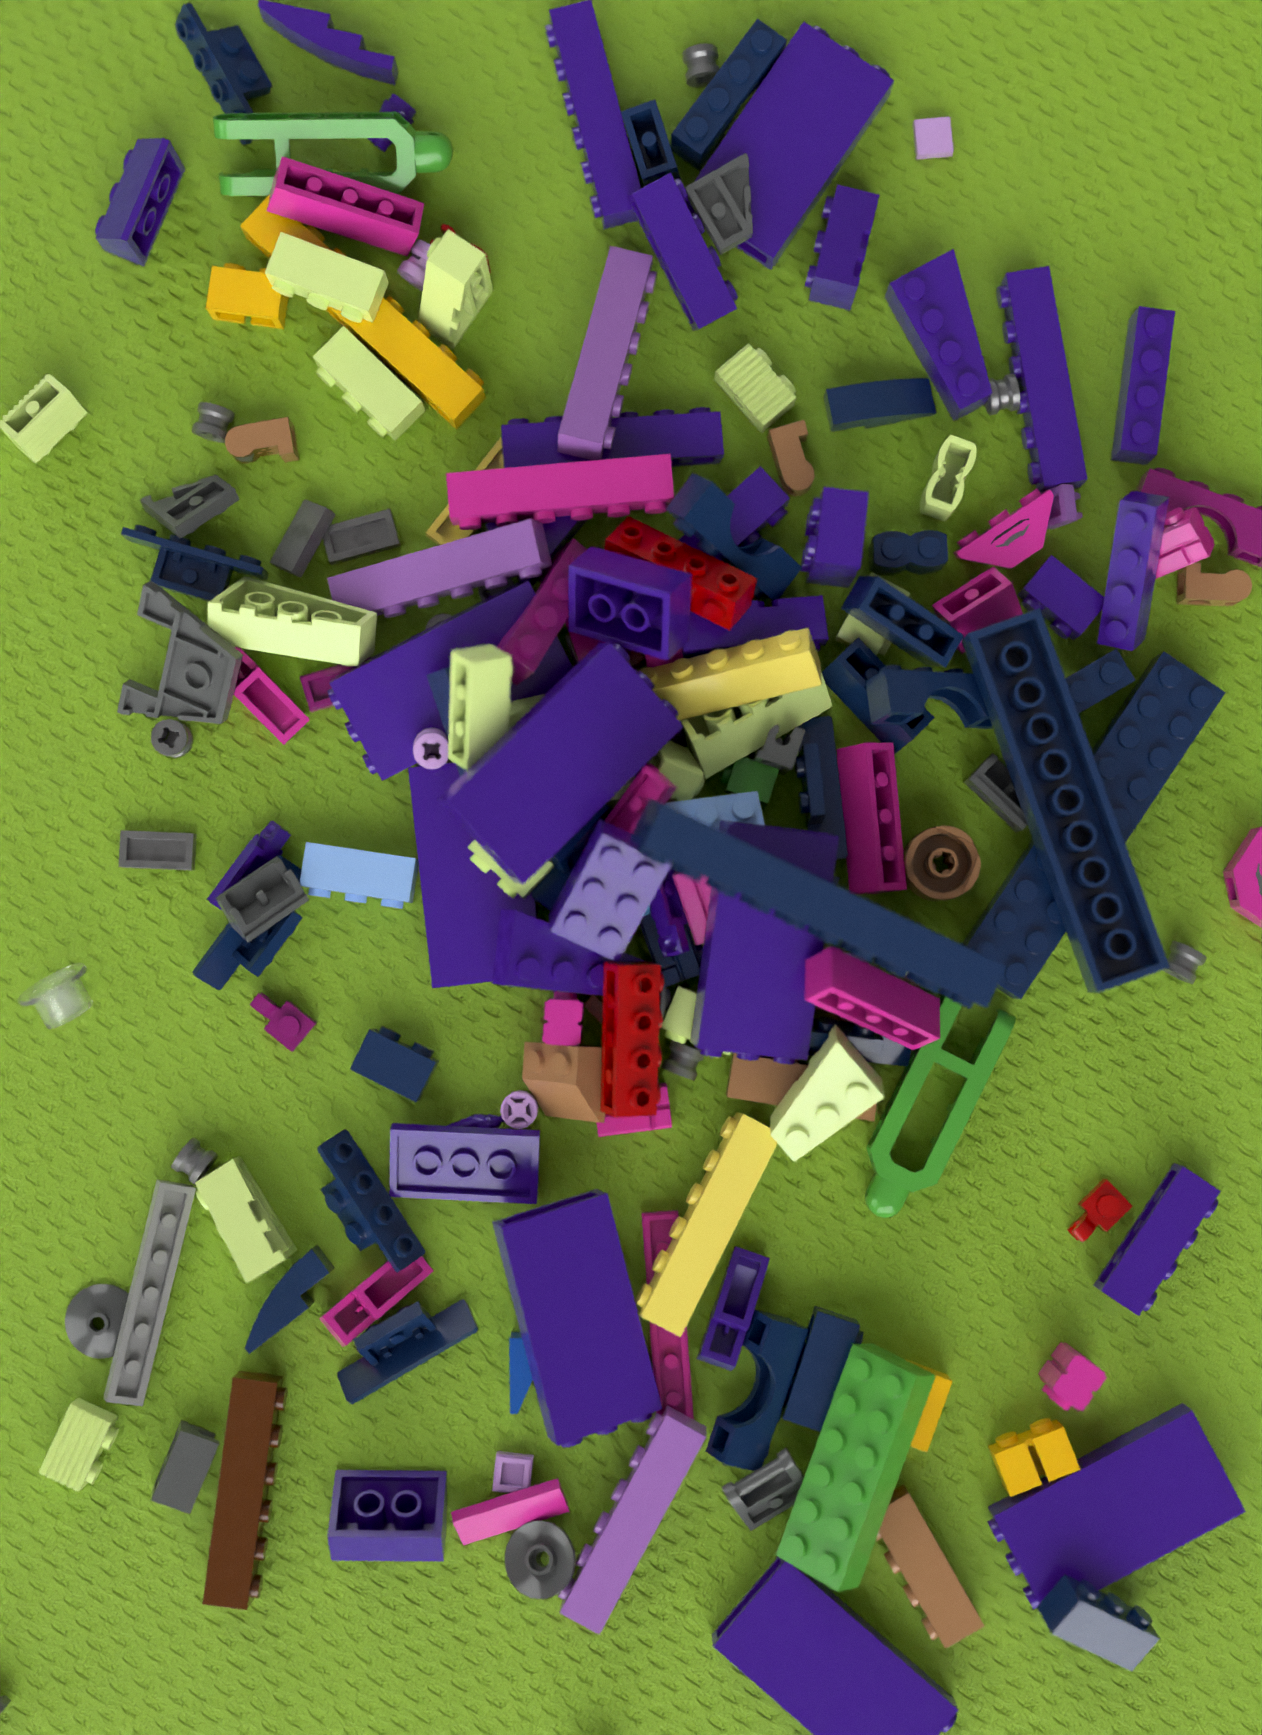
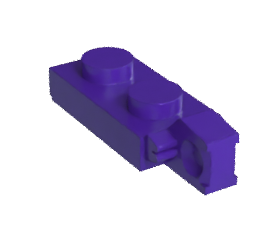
(255, 854)
(669, 918)

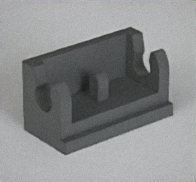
(779, 752)
(995, 788)
(262, 899)
(185, 1467)

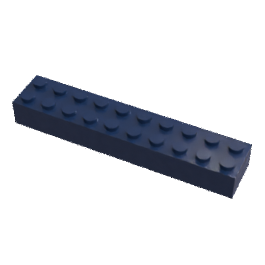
(1134, 762)
(1064, 802)
(809, 900)

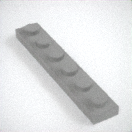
(149, 1293)

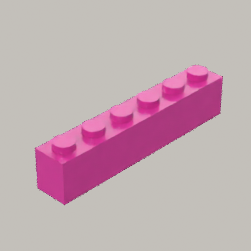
(560, 490)

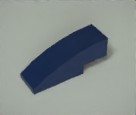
(878, 403)
(289, 1297)

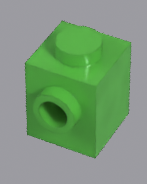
(750, 776)

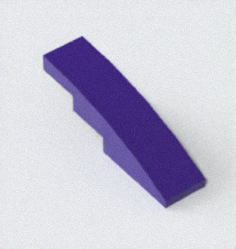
(317, 35)

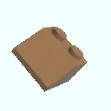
(565, 1079)

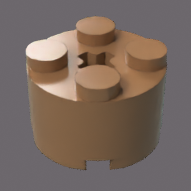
(958, 854)

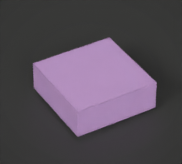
(933, 137)
(512, 1471)

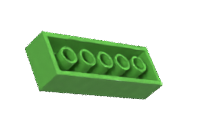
(855, 1466)

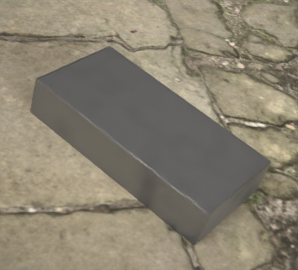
(361, 537)
(302, 538)
(157, 850)

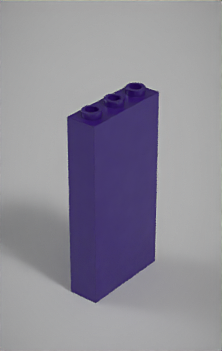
(800, 134)
(391, 695)
(562, 761)
(456, 894)
(755, 963)
(577, 1317)
(1120, 1509)
(828, 1661)

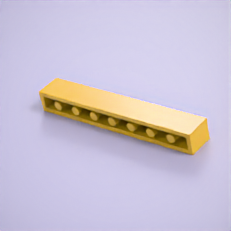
(391, 336)

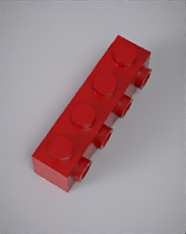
(717, 588)
(631, 1038)

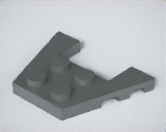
(197, 669)

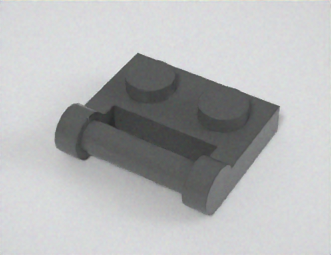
(766, 1490)

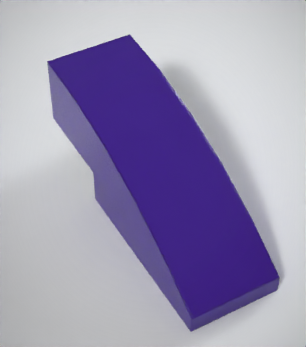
(733, 1309)

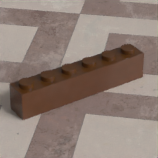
(243, 1490)

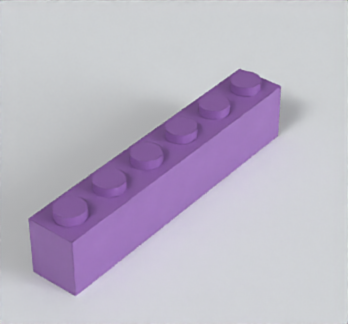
(605, 354)
(446, 570)
(632, 1519)

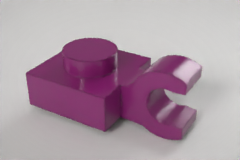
(287, 1023)

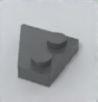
(724, 203)
(191, 504)

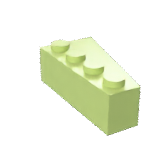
(292, 623)
(735, 732)

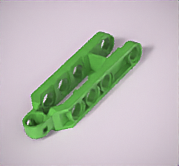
(414, 149)
(893, 1182)

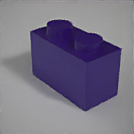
(1062, 598)

